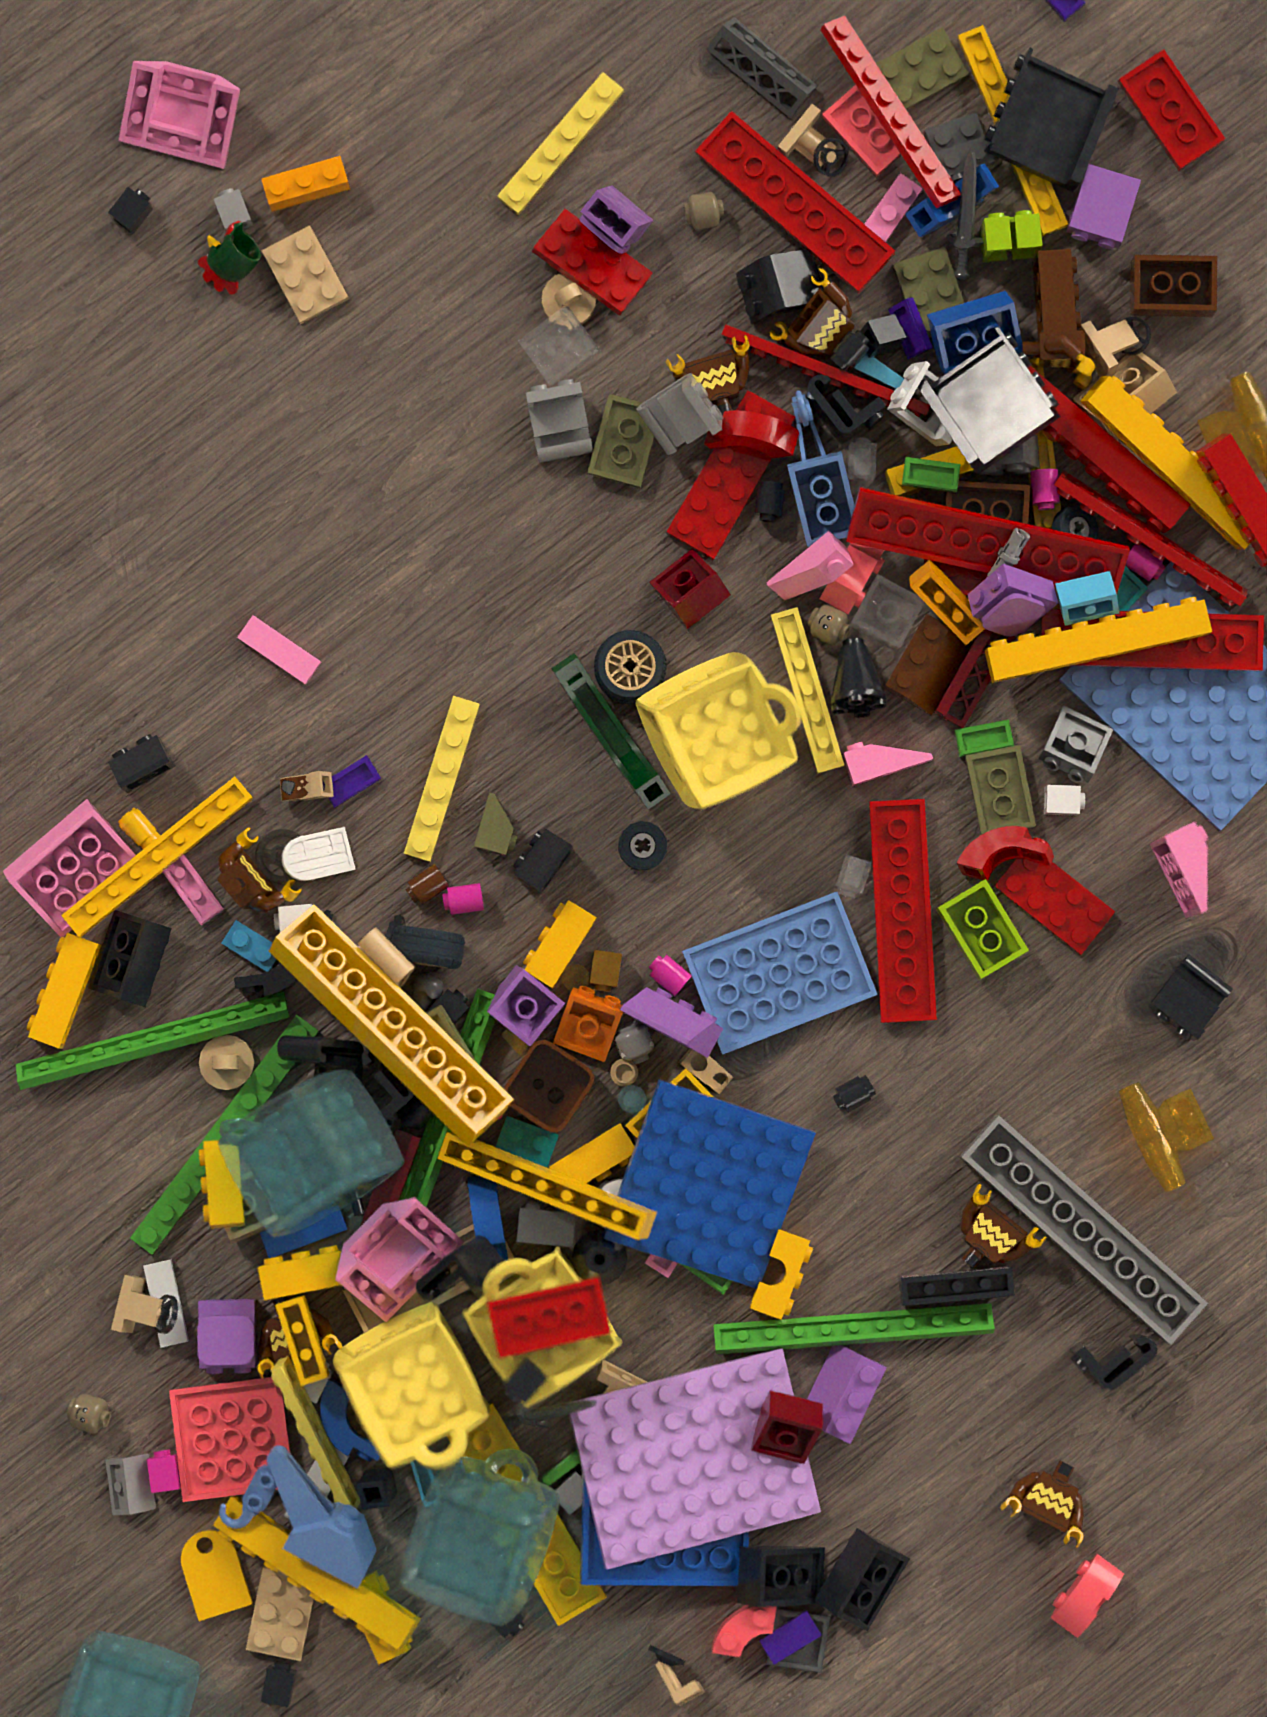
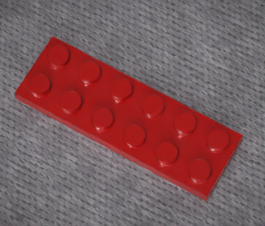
(723, 487)

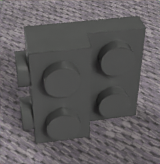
(953, 142)
(1075, 745)

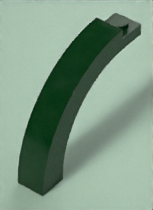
(610, 732)

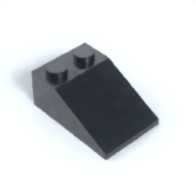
(780, 1575)

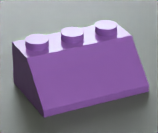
(674, 1020)
(846, 1390)

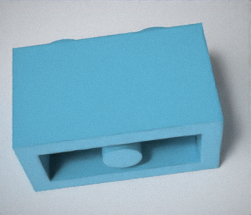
(1087, 598)

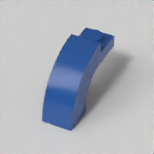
(927, 218)
(487, 1212)
(337, 1424)

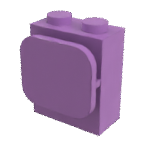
(1103, 207)
(614, 219)
(1012, 600)
(227, 1335)

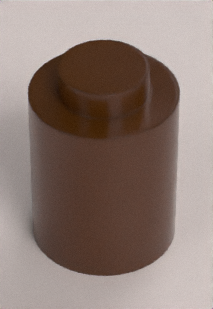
(426, 885)

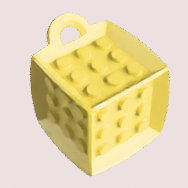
(719, 730)
(560, 1362)
(412, 1387)

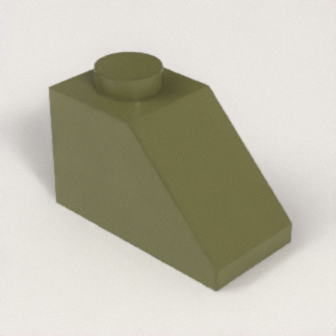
(495, 829)

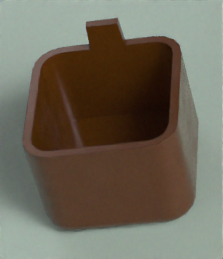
(557, 1070)

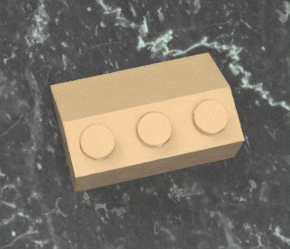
(1141, 378)

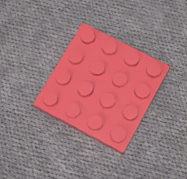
(226, 1434)

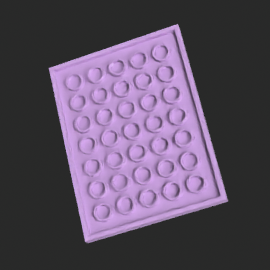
(676, 1461)

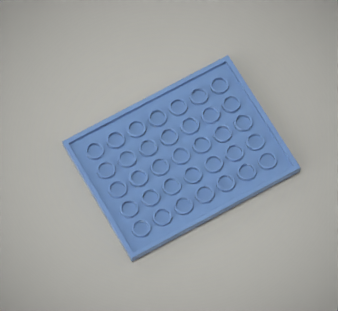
(1187, 724)

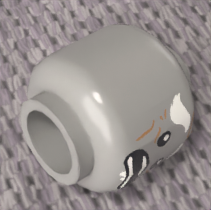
(634, 1042)

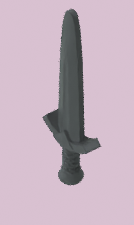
(964, 237)
(541, 1416)

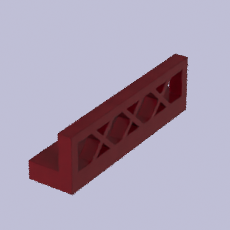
(960, 677)
(392, 1188)

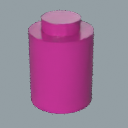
(1043, 489)
(1144, 563)
(463, 899)
(669, 974)

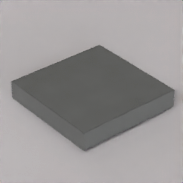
(811, 1655)

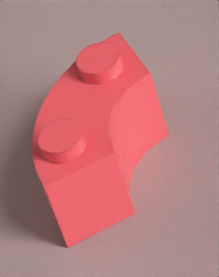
(847, 589)
(1081, 1602)
(741, 1628)

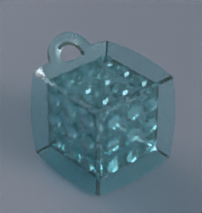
(309, 1152)
(481, 1537)
(129, 1680)

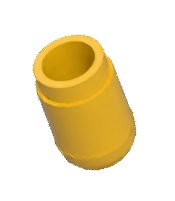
(138, 828)

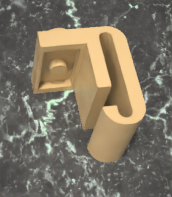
(386, 957)

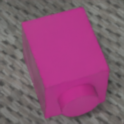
(163, 1471)

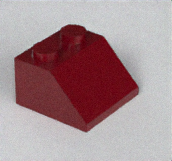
(690, 588)
(787, 1427)

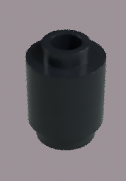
(850, 350)
(769, 501)
(854, 1093)
(416, 1114)

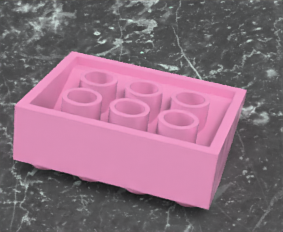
(68, 864)
(1184, 864)

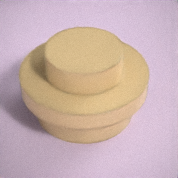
(624, 1072)

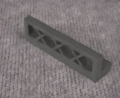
(768, 60)

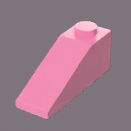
(813, 568)
(877, 761)

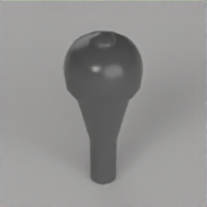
(426, 989)

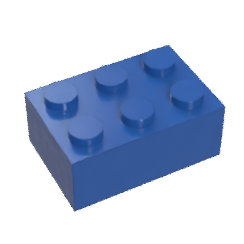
(970, 327)

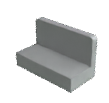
(129, 1485)

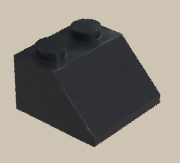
(140, 763)
(543, 860)

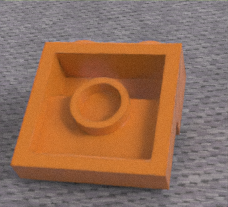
(589, 1023)

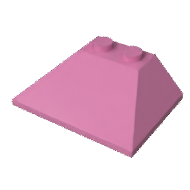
(179, 111)
(392, 1254)

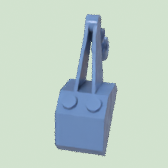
(819, 483)
(323, 1532)

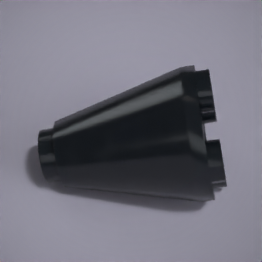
(856, 681)
(593, 1244)

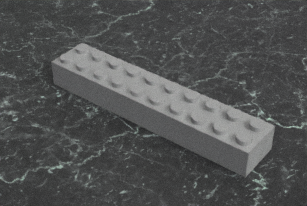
(1083, 1229)

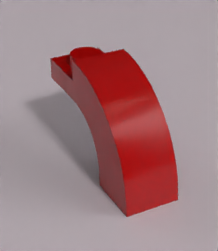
(755, 431)
(1000, 845)

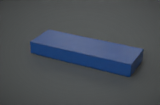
(324, 1228)

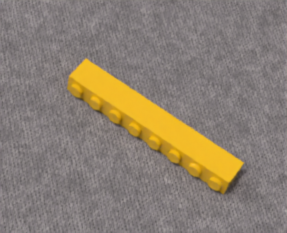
(1161, 452)
(1098, 640)
(549, 1186)
(365, 1605)

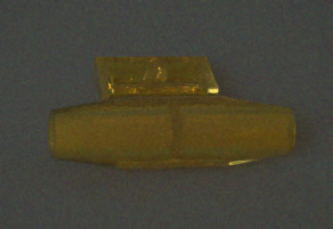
(1247, 424)
(1163, 1131)

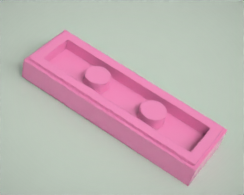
(279, 650)
(193, 890)

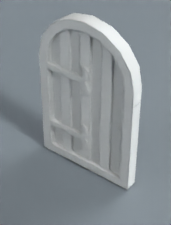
(318, 855)

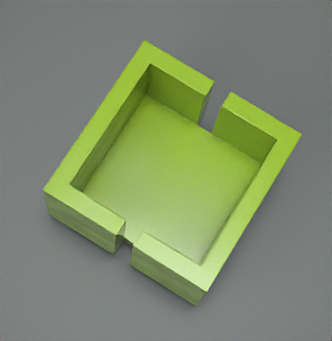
(1016, 233)

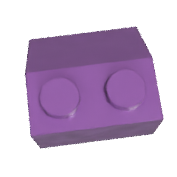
(524, 1005)

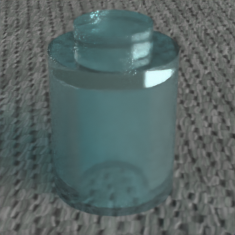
(632, 1099)

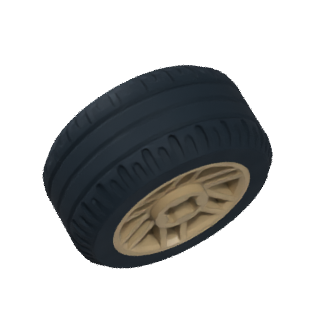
(613, 657)
(429, 946)

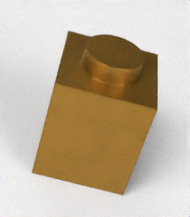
(605, 970)

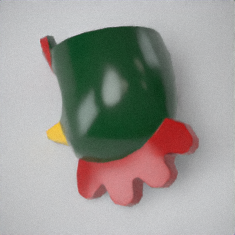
(230, 260)

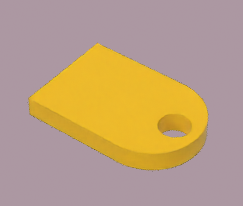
(214, 1577)

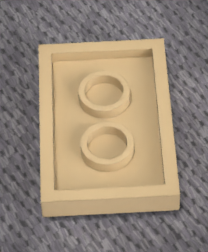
(305, 274)
(280, 1617)

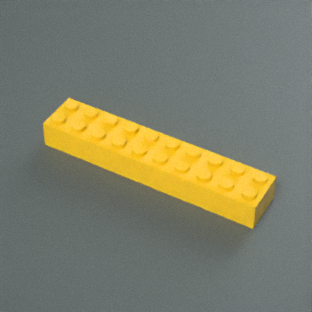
(390, 1025)

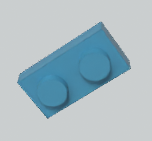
(250, 945)

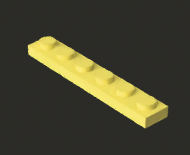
(560, 143)
(807, 690)
(441, 778)
(312, 1429)

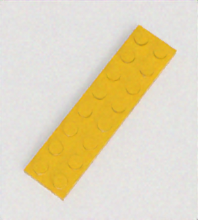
(560, 1571)

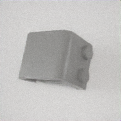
(680, 414)
(559, 421)

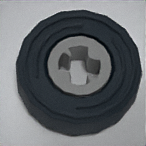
(1074, 516)
(640, 831)

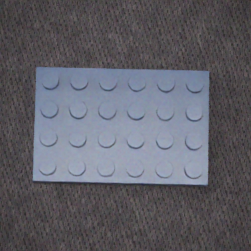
(780, 972)

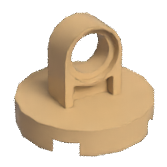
(563, 293)
(226, 1062)

